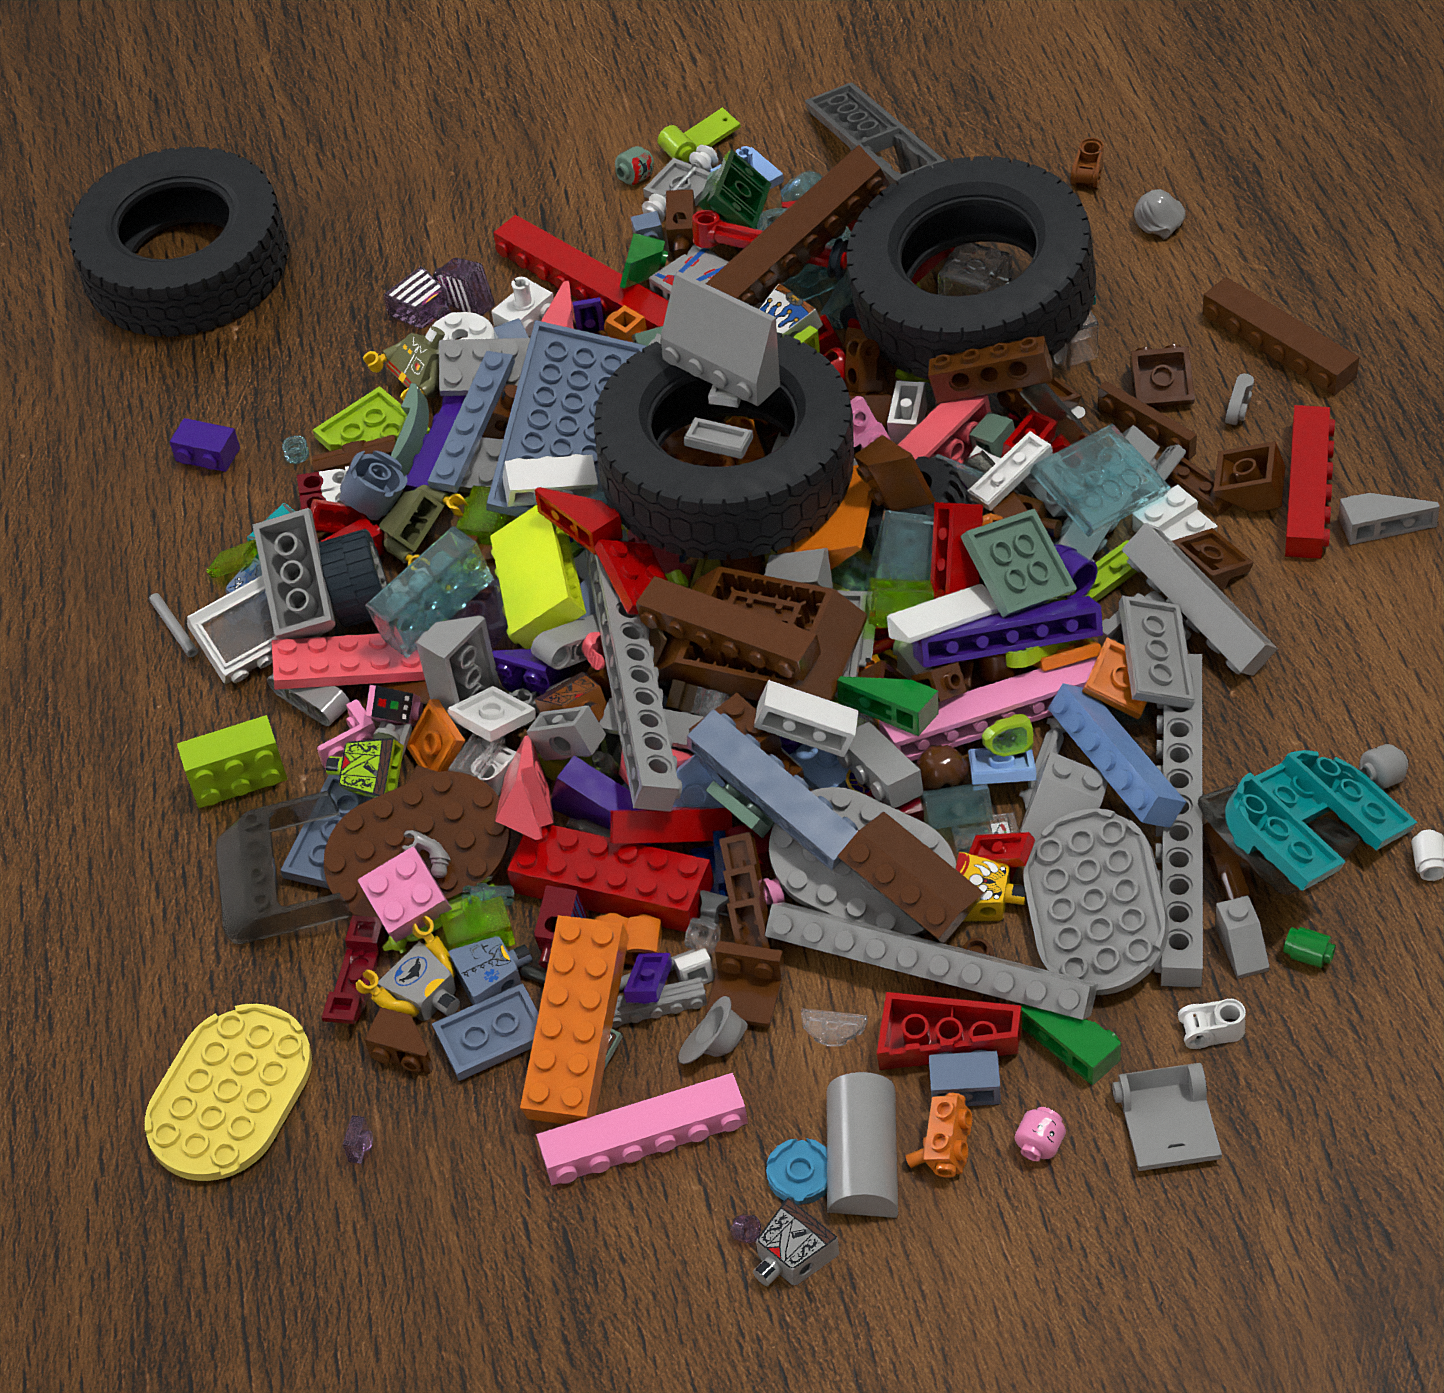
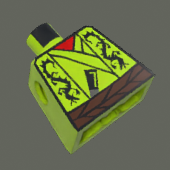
(368, 766)

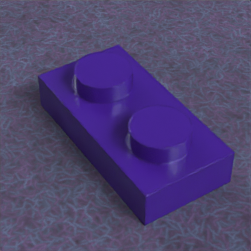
(648, 978)

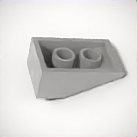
(1060, 790)

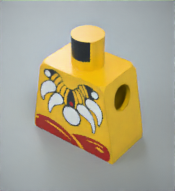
(994, 881)

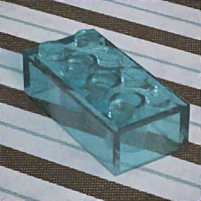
(429, 590)

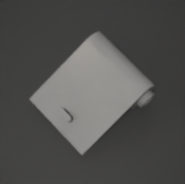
(1168, 1116)

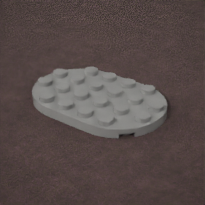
(842, 890)
(1096, 900)

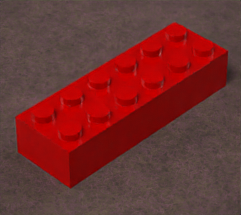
(613, 877)

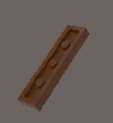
(1146, 419)

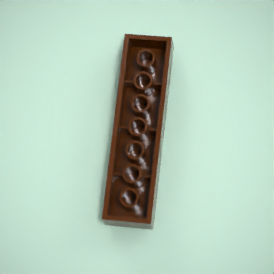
(802, 230)

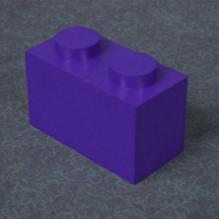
(204, 444)

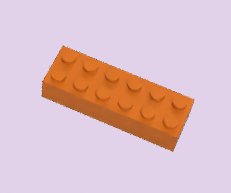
(574, 1020)

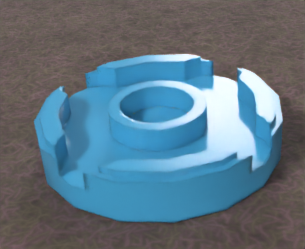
(798, 1171)

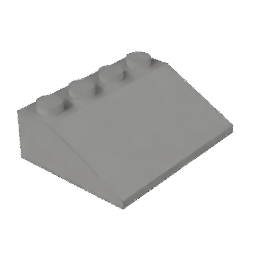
(721, 340)

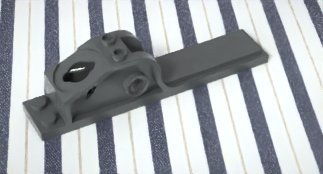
(863, 122)

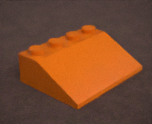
(844, 529)

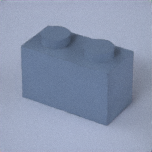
(967, 1074)

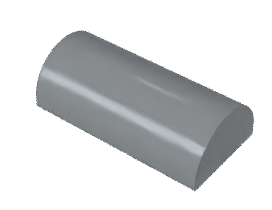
(294, 576)
(862, 1146)

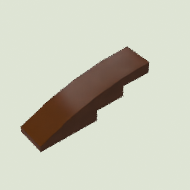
(745, 890)

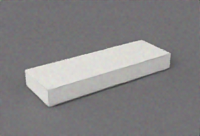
(1009, 471)

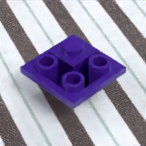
(522, 670)

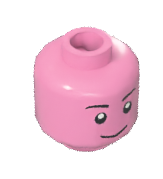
(1040, 1134)

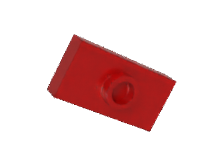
(333, 516)

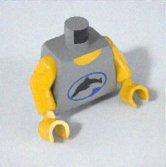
(419, 981)

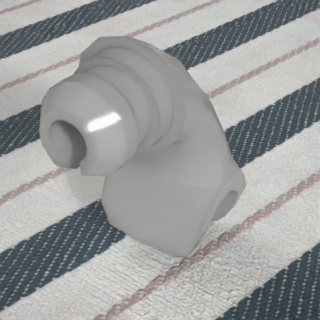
(438, 856)

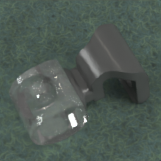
(706, 930)

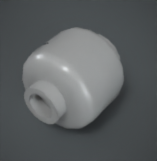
(1384, 765)

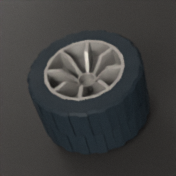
(352, 575)

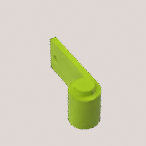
(707, 132)

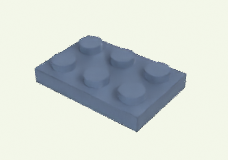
(488, 1031)

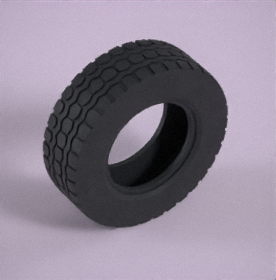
(188, 290)

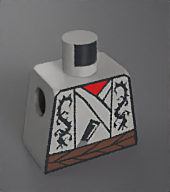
(793, 1246)

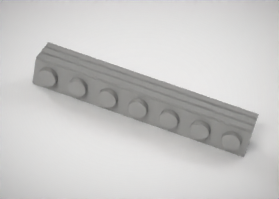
(673, 1000)

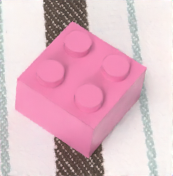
(404, 893)

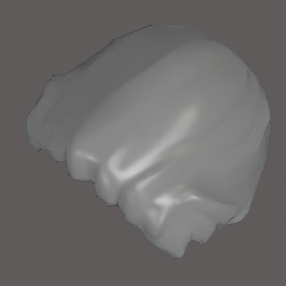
(1159, 213)

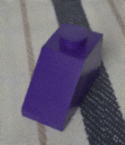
(588, 315)

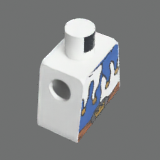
(790, 312)

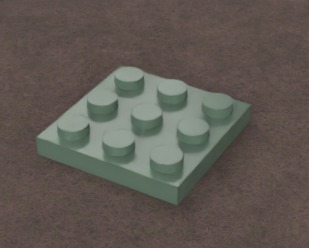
(1018, 562)

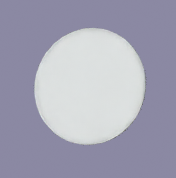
(1078, 411)

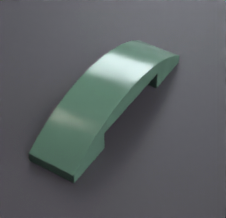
(414, 429)

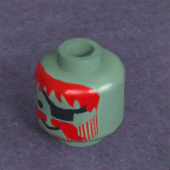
(634, 165)

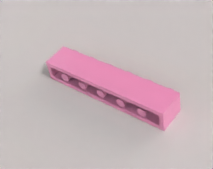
(642, 1129)

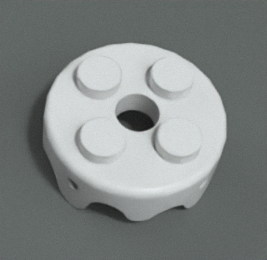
(465, 325)

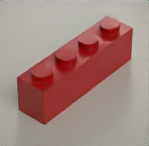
(951, 563)

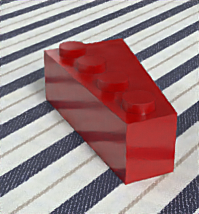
(933, 1025)

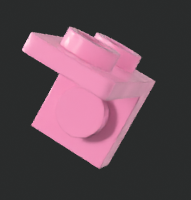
(360, 729)

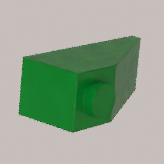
(643, 259)
(893, 701)
(1075, 1041)

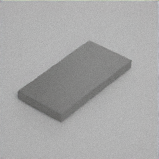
(1156, 652)

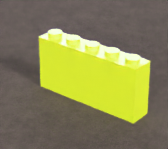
(536, 577)

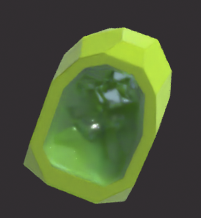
(1009, 736)

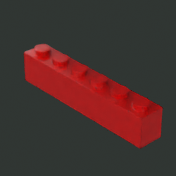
(1308, 482)

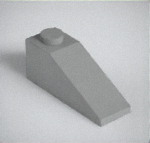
(1381, 516)

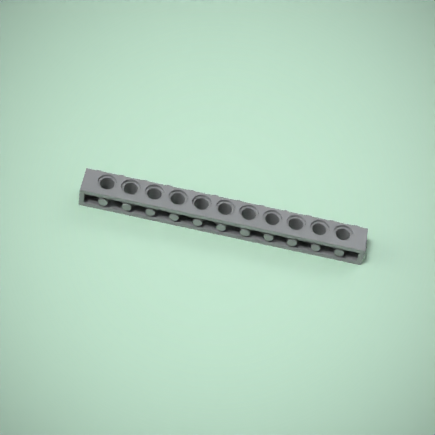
(635, 696)
(1183, 769)

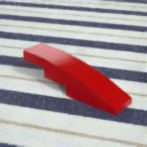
(677, 825)

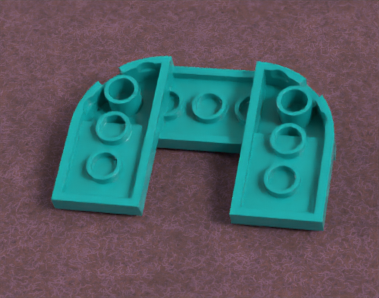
(1275, 806)

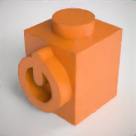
(624, 324)

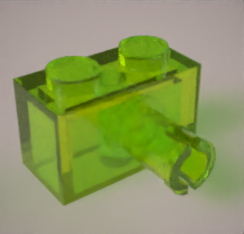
(894, 595)
(477, 922)

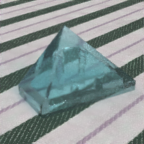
(851, 573)

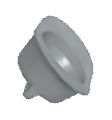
(715, 1034)

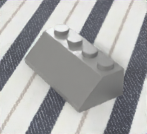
(457, 660)

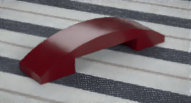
(362, 954)

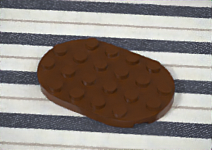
(443, 806)

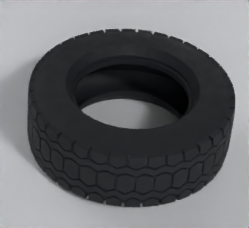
(958, 207)
(730, 506)

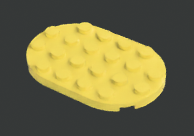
(228, 1092)

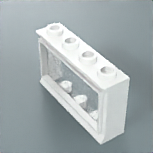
(236, 631)

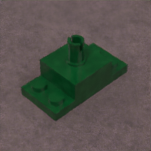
(736, 192)

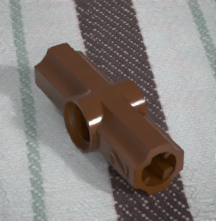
(343, 457)
(1228, 867)

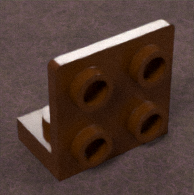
(750, 979)

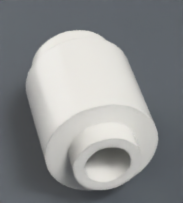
(1429, 854)

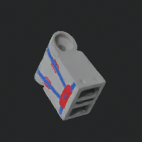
(698, 264)

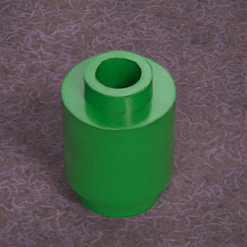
(1309, 947)

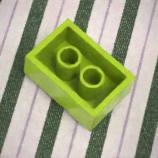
(232, 761)

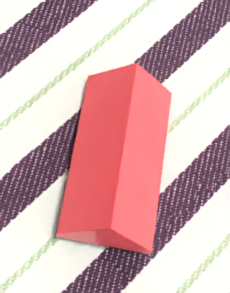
(525, 794)

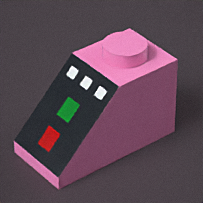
(393, 706)

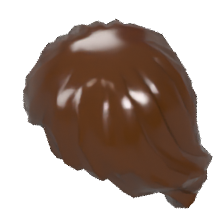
(941, 766)

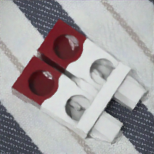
(320, 486)

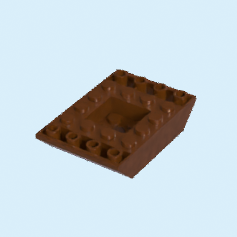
(796, 603)

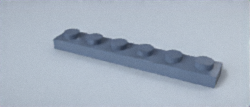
(471, 421)

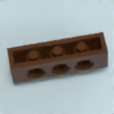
(1006, 373)

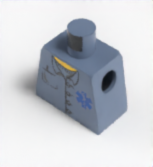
(488, 967)

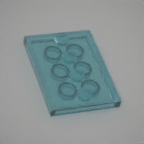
(1100, 480)

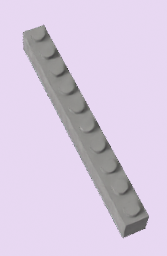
(932, 960)

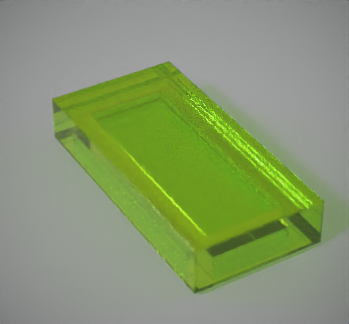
(233, 559)

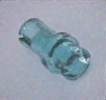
(487, 892)

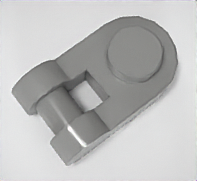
(1240, 399)

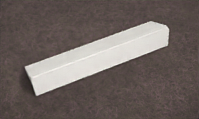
(941, 614)

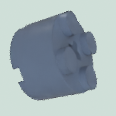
(372, 484)

